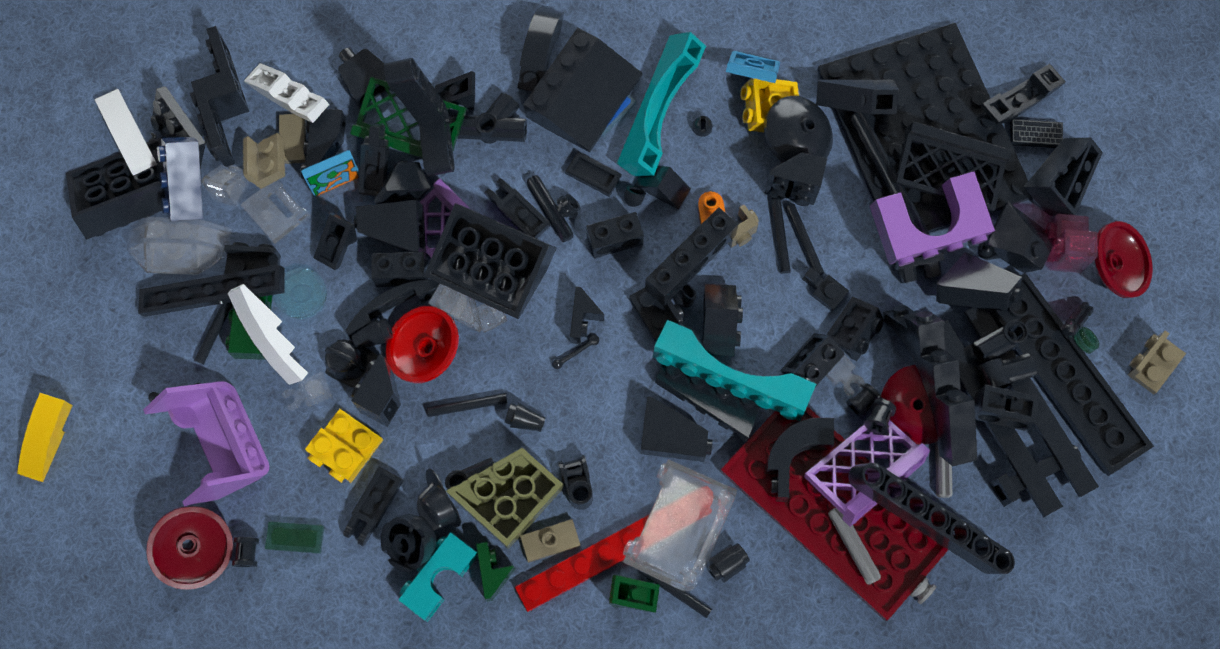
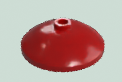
(413, 338)

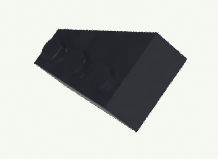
(1065, 176)

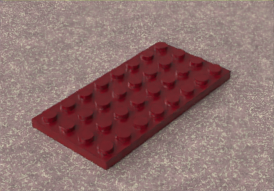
(896, 547)

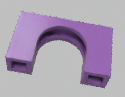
(904, 241)

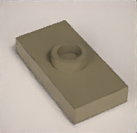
(550, 540)

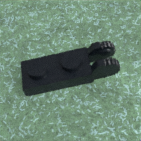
(518, 210)
(373, 503)

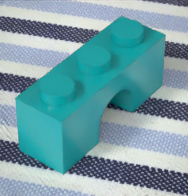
(449, 555)

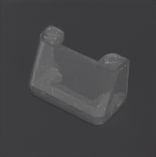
(681, 526)

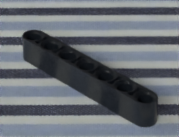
(986, 556)

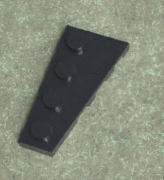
(717, 402)

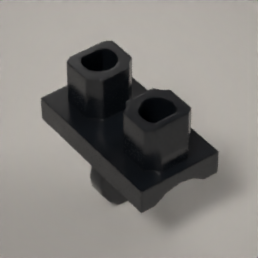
(931, 268)

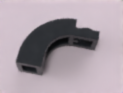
(537, 48)
(802, 436)

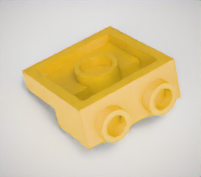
(760, 97)
(343, 446)

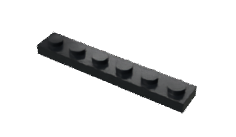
(209, 290)

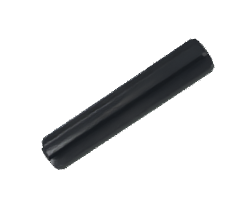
(550, 208)

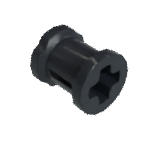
(863, 400)
(880, 416)
(245, 552)

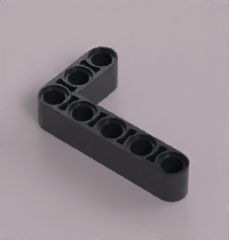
(428, 110)

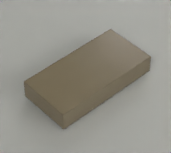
(293, 131)

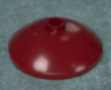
(1123, 260)
(903, 390)
(194, 565)

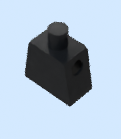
(358, 70)

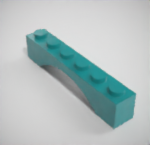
(643, 145)
(782, 393)

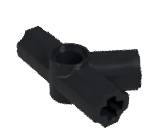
(497, 116)

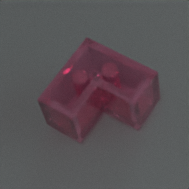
(1071, 243)

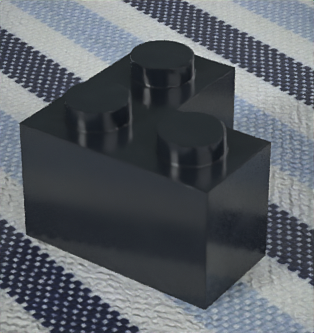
(721, 314)

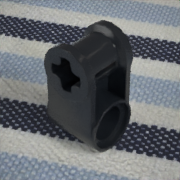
(575, 478)

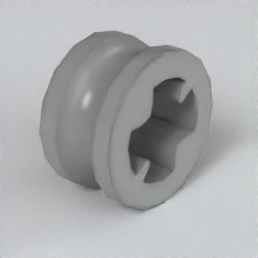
(923, 590)

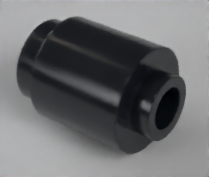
(728, 562)

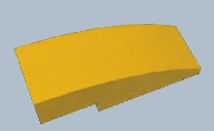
(42, 436)

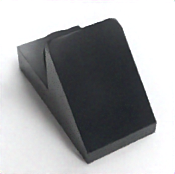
(459, 90)
(334, 241)
(583, 309)

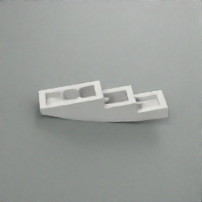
(286, 93)
(125, 132)
(261, 327)

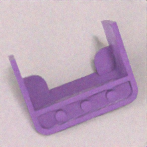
(223, 434)

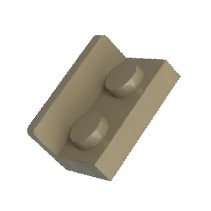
(264, 160)
(1156, 363)

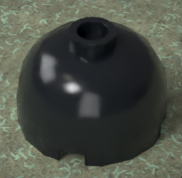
(408, 542)

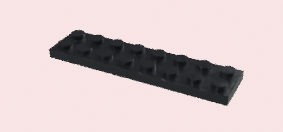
(1075, 383)

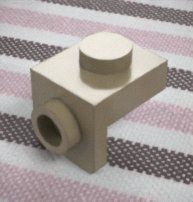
(746, 228)

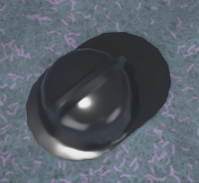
(347, 362)
(436, 505)

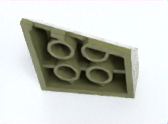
(508, 495)

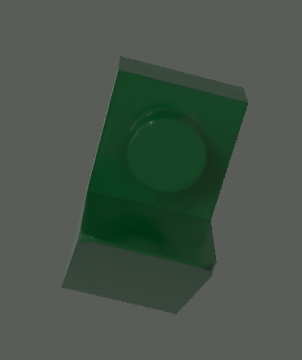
(492, 578)
(633, 594)

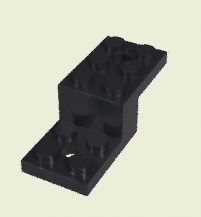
(218, 97)

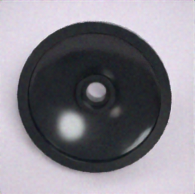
(787, 129)

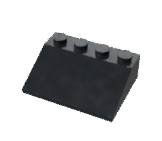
(582, 90)
(110, 196)
(489, 261)

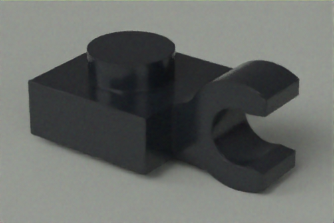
(828, 291)

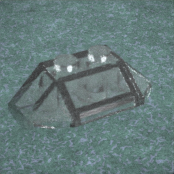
(177, 245)

